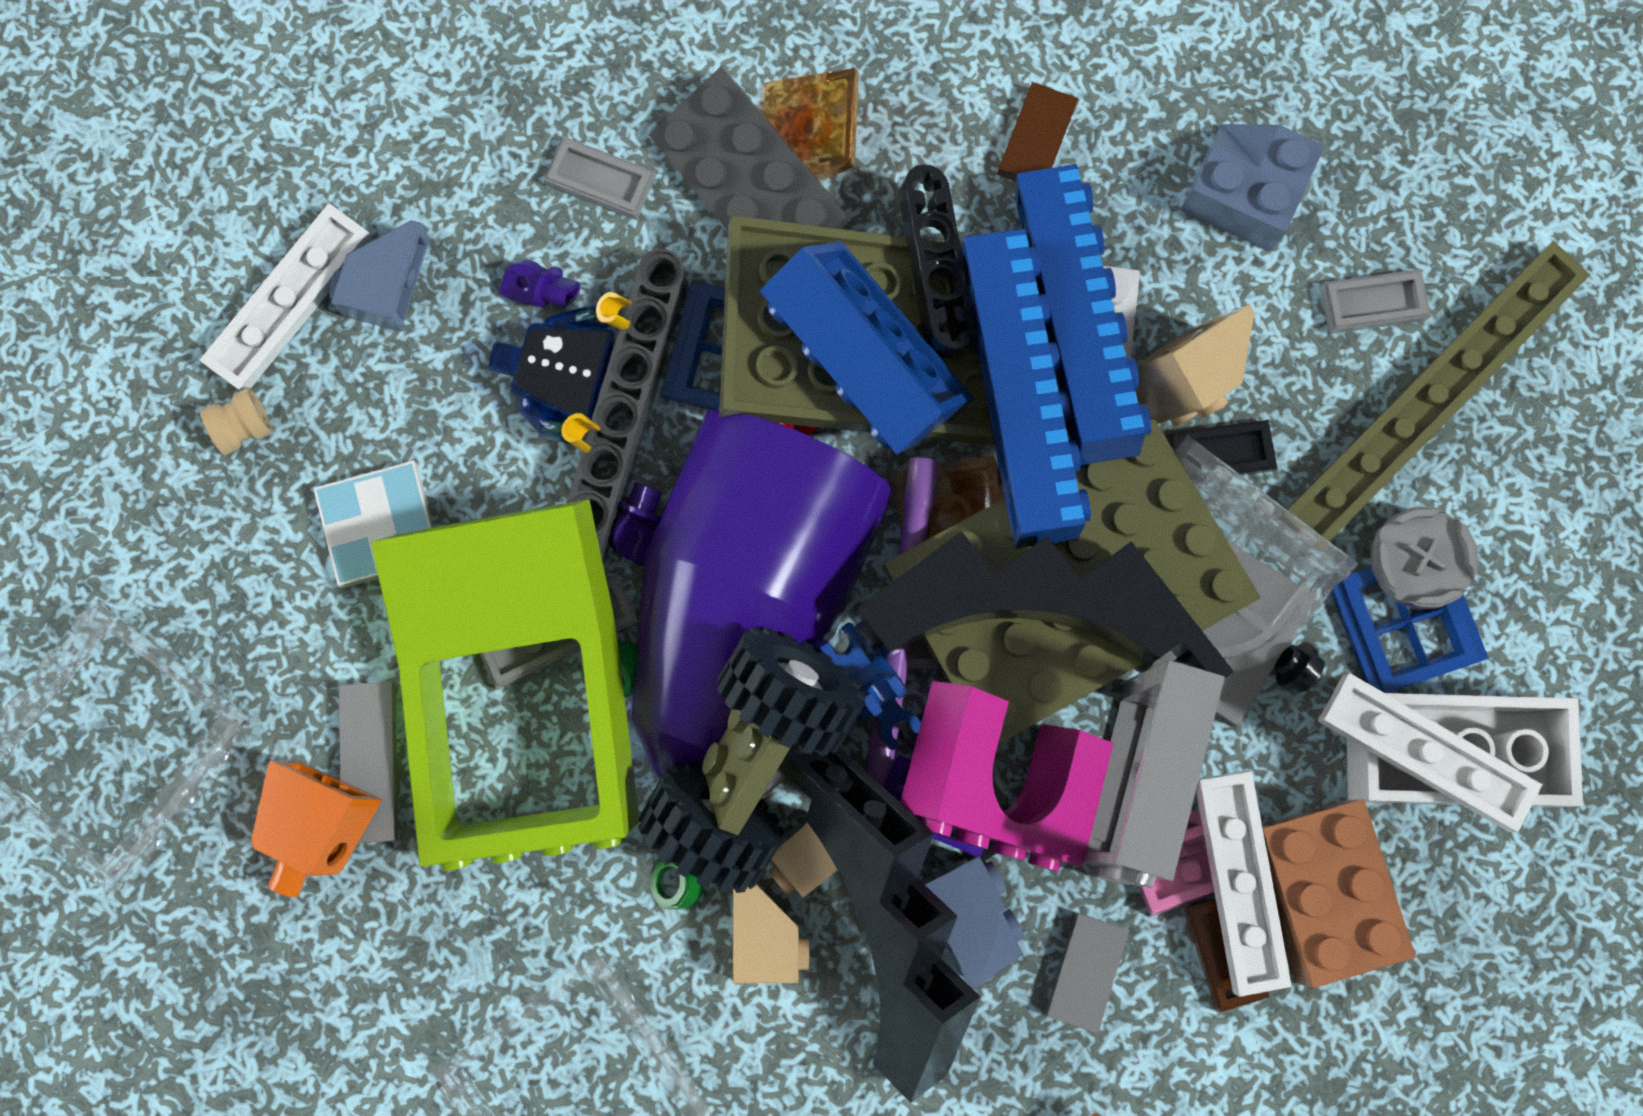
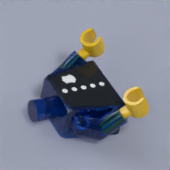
(562, 368)

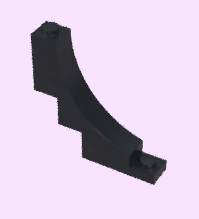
(1115, 601)
(907, 927)

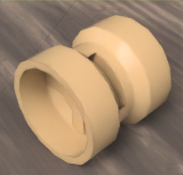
(236, 421)

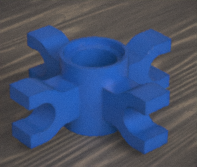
(878, 682)

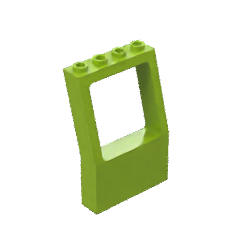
(490, 590)

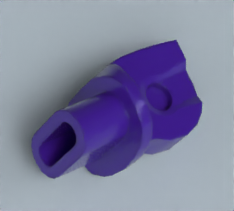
(536, 286)
(636, 523)

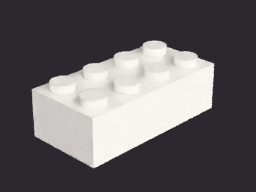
(1525, 732)

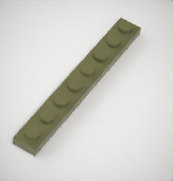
(1438, 392)

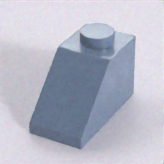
(381, 277)

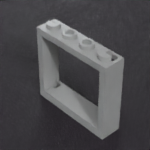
(1152, 773)

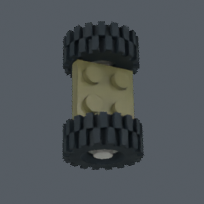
(714, 817)

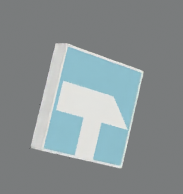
(367, 510)

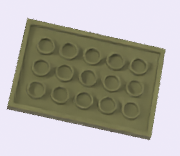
(765, 362)
(1051, 664)

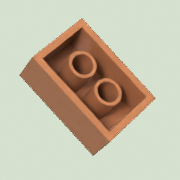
(1334, 894)

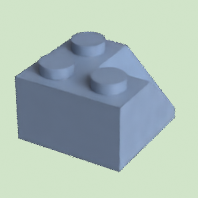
(1253, 181)
(983, 933)

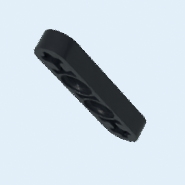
(941, 260)

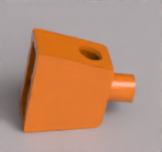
(308, 823)

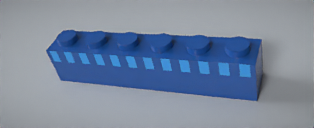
(1083, 321)
(1022, 390)

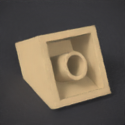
(1196, 368)

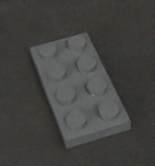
(741, 160)

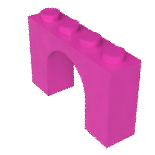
(953, 781)

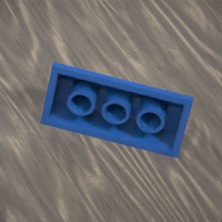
(865, 345)

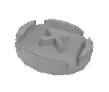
(1424, 558)

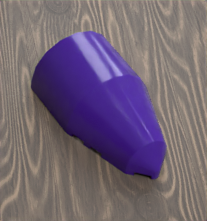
(751, 537)

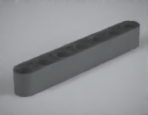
(631, 397)

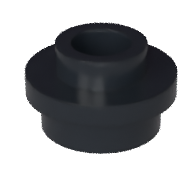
(1299, 667)

